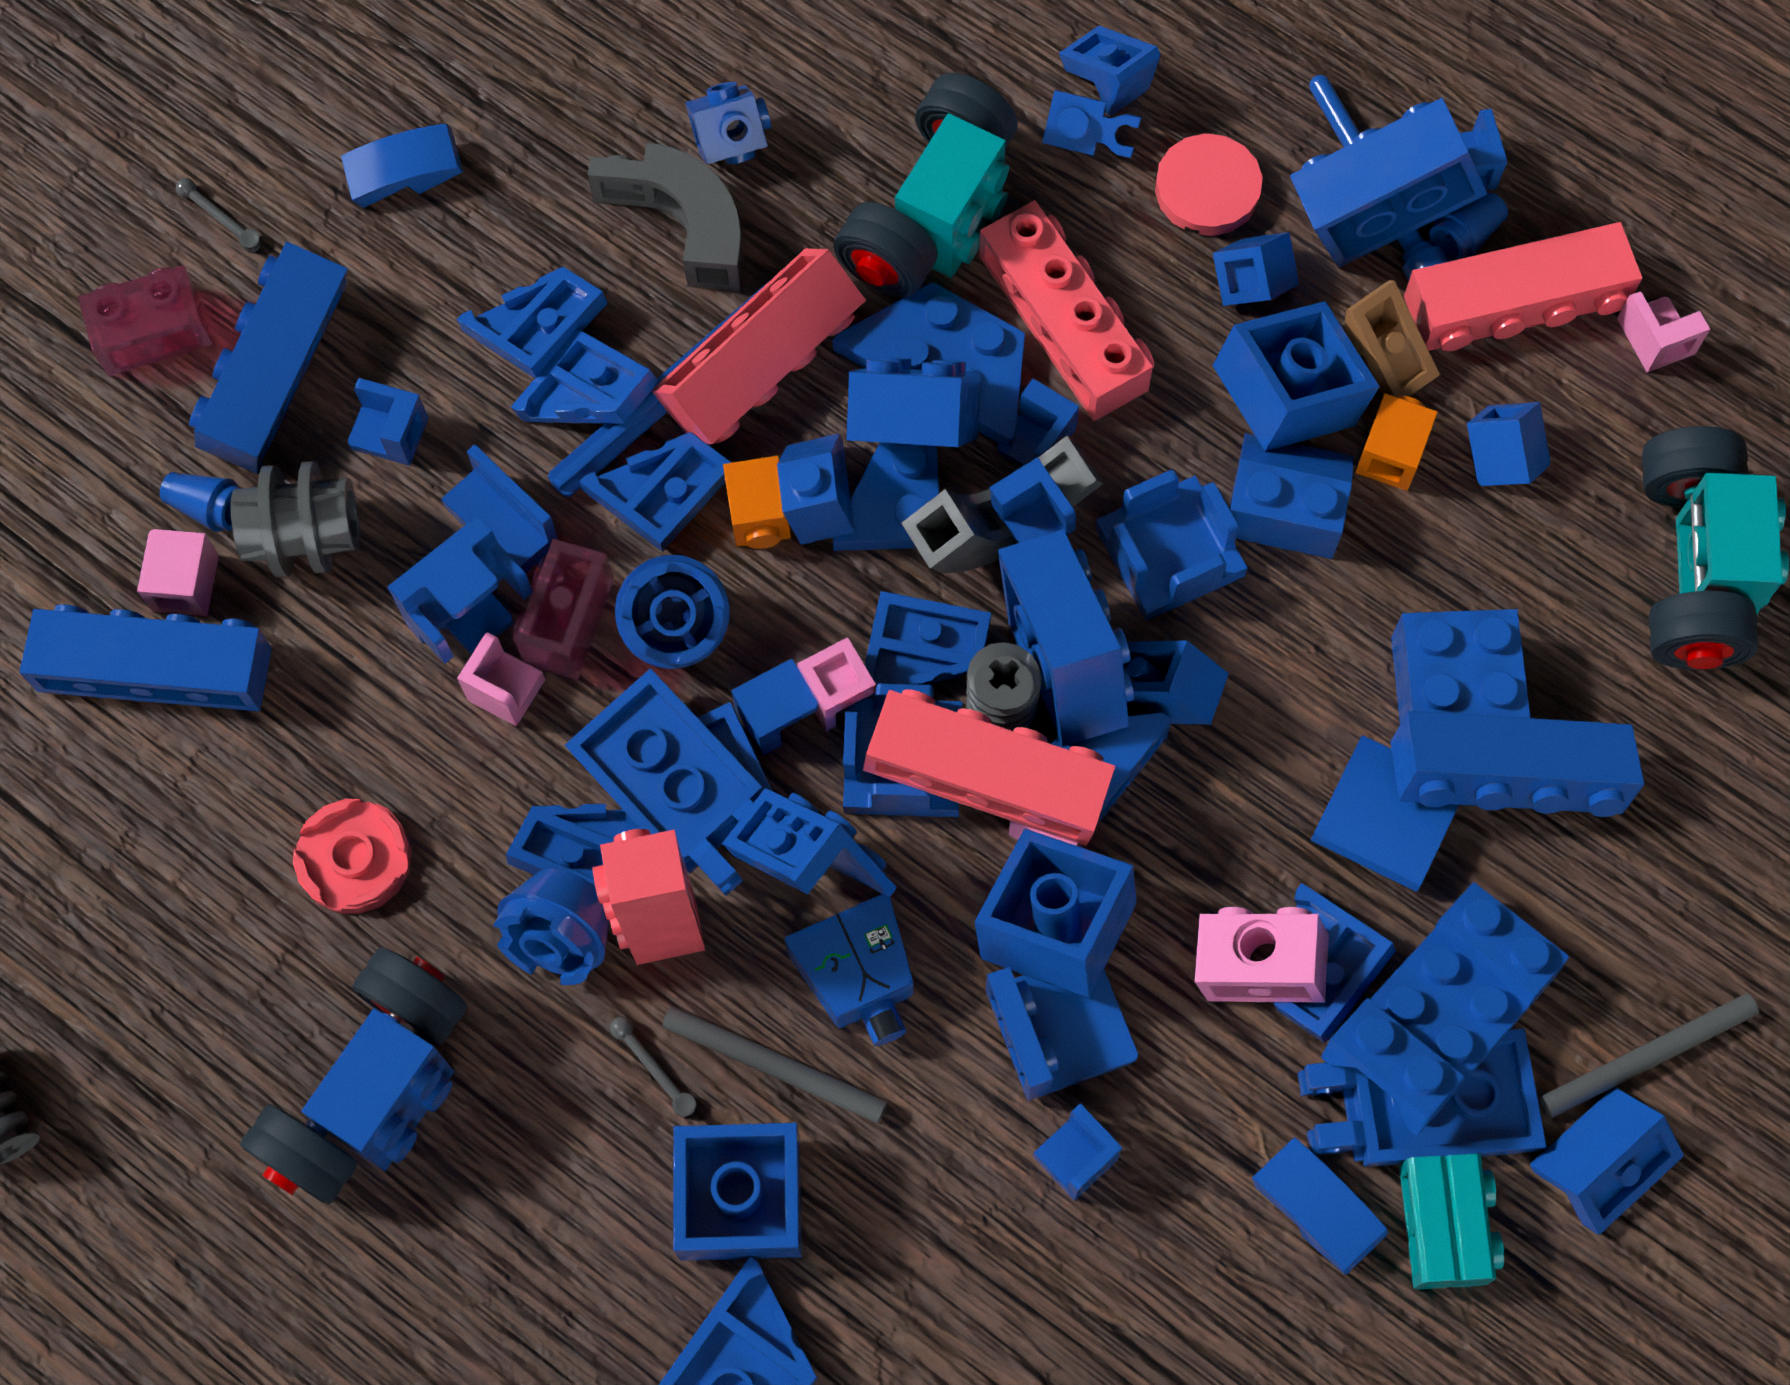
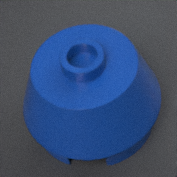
(672, 611)
(554, 925)

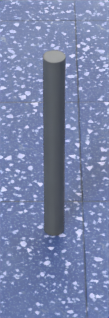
(1648, 1055)
(774, 1064)

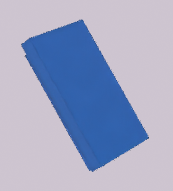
(511, 513)
(1609, 1158)

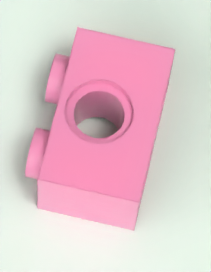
(1290, 974)

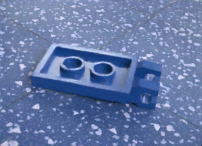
(669, 773)
(1486, 1116)

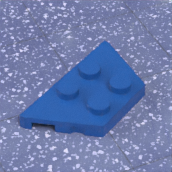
(947, 327)
(743, 1340)

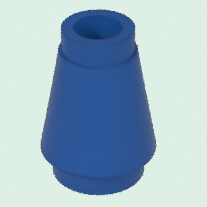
(1469, 227)
(200, 498)

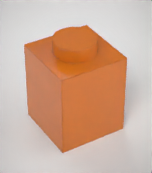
(1396, 441)
(756, 503)

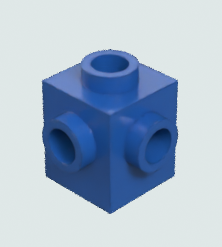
(711, 120)

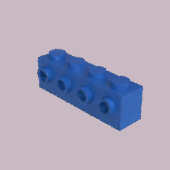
(269, 357)
(146, 658)
(1516, 763)

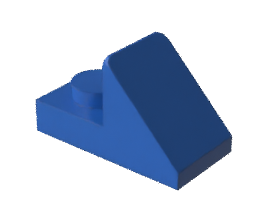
(1115, 63)

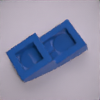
(409, 158)
(1320, 1206)

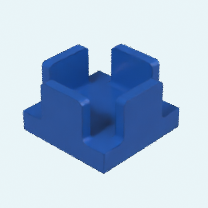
(1172, 542)
(455, 588)
(874, 794)

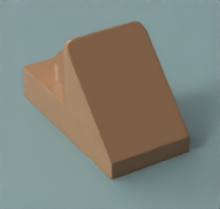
(1390, 341)

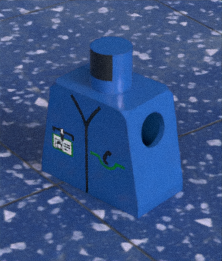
(856, 967)

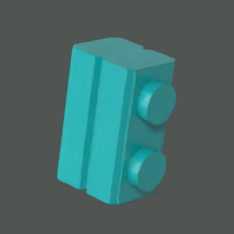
(1450, 1221)

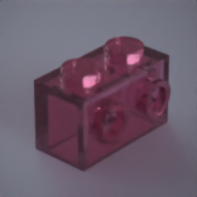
(145, 320)
(563, 609)

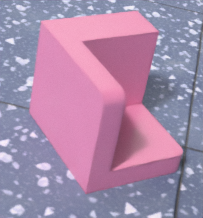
(1659, 332)
(178, 572)
(836, 680)
(499, 681)

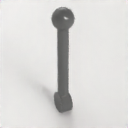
(248, 239)
(683, 1103)

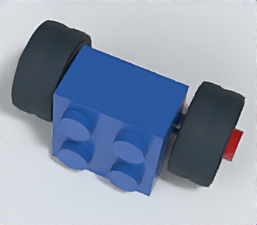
(373, 1089)

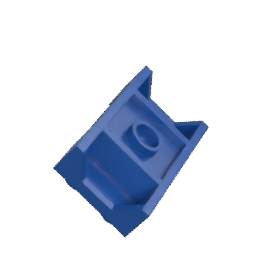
(1447, 1005)

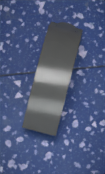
(689, 193)
(965, 530)

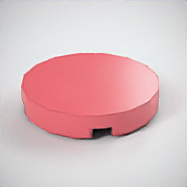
(1208, 184)
(352, 856)

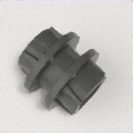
(295, 519)

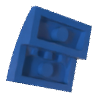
(1376, 828)

